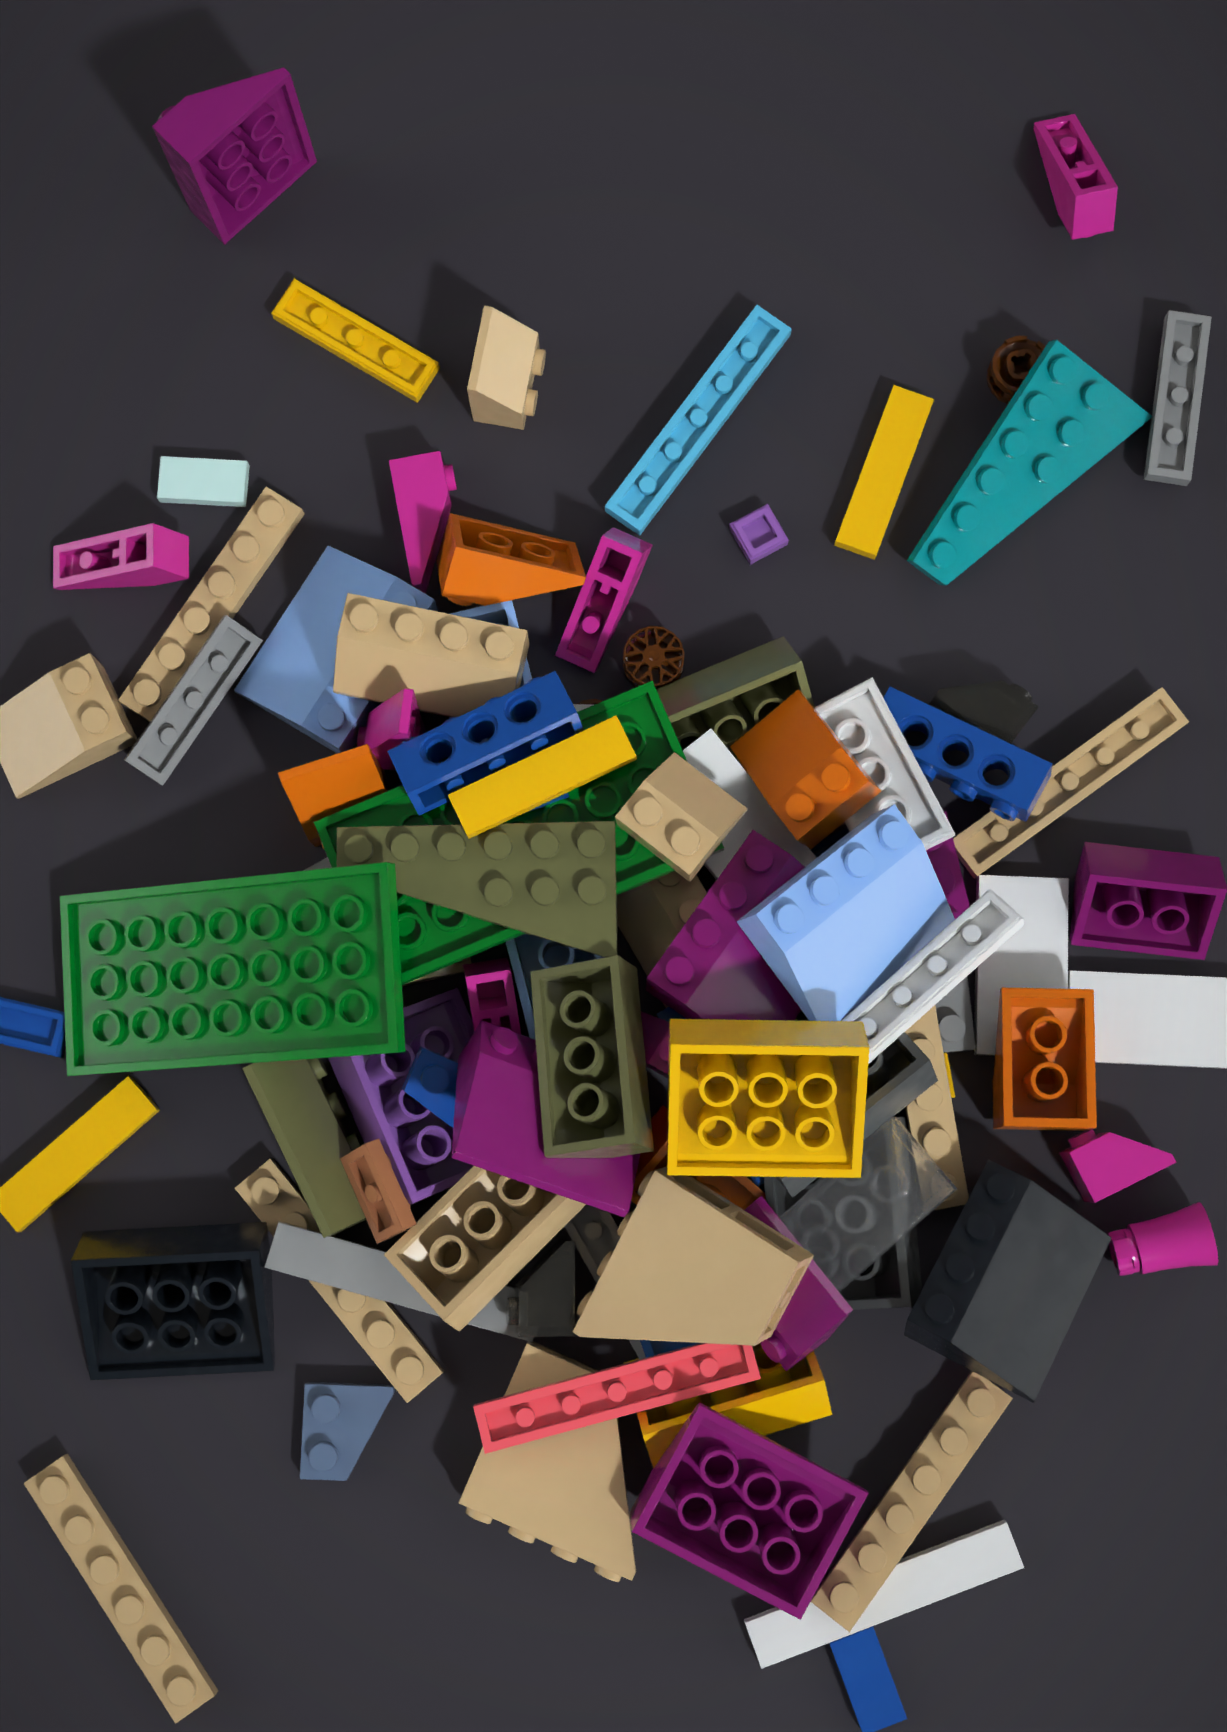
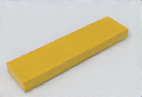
(355, 340)
(884, 472)
(542, 777)
(75, 1153)

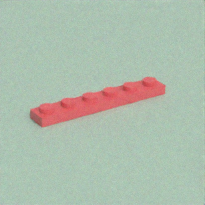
(613, 1393)

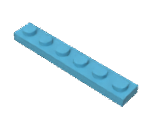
(698, 420)

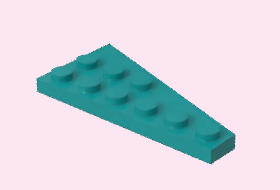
(1041, 443)

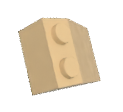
(61, 726)

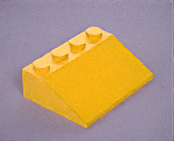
(766, 1098)

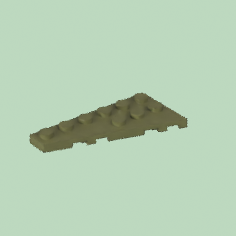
(521, 876)

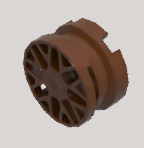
(1011, 365)
(653, 657)

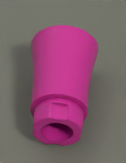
(1165, 1243)

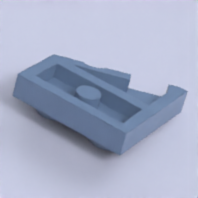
(338, 1426)

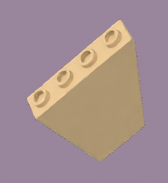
(692, 1270)
(559, 1486)

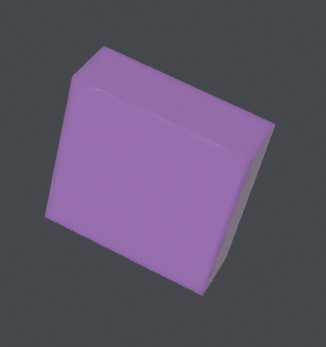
(758, 534)

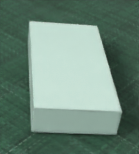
(203, 481)

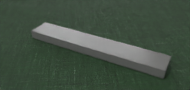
(364, 1272)

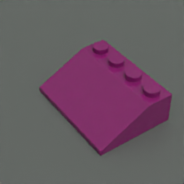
(236, 148)
(711, 962)
(502, 1125)
(746, 1510)

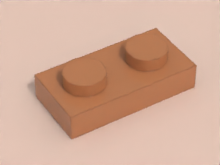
(378, 1191)

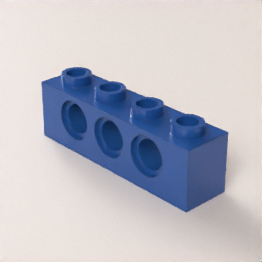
(460, 738)
(985, 752)

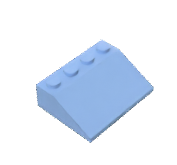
(297, 662)
(851, 917)

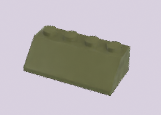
(734, 693)
(591, 1060)
(310, 1137)

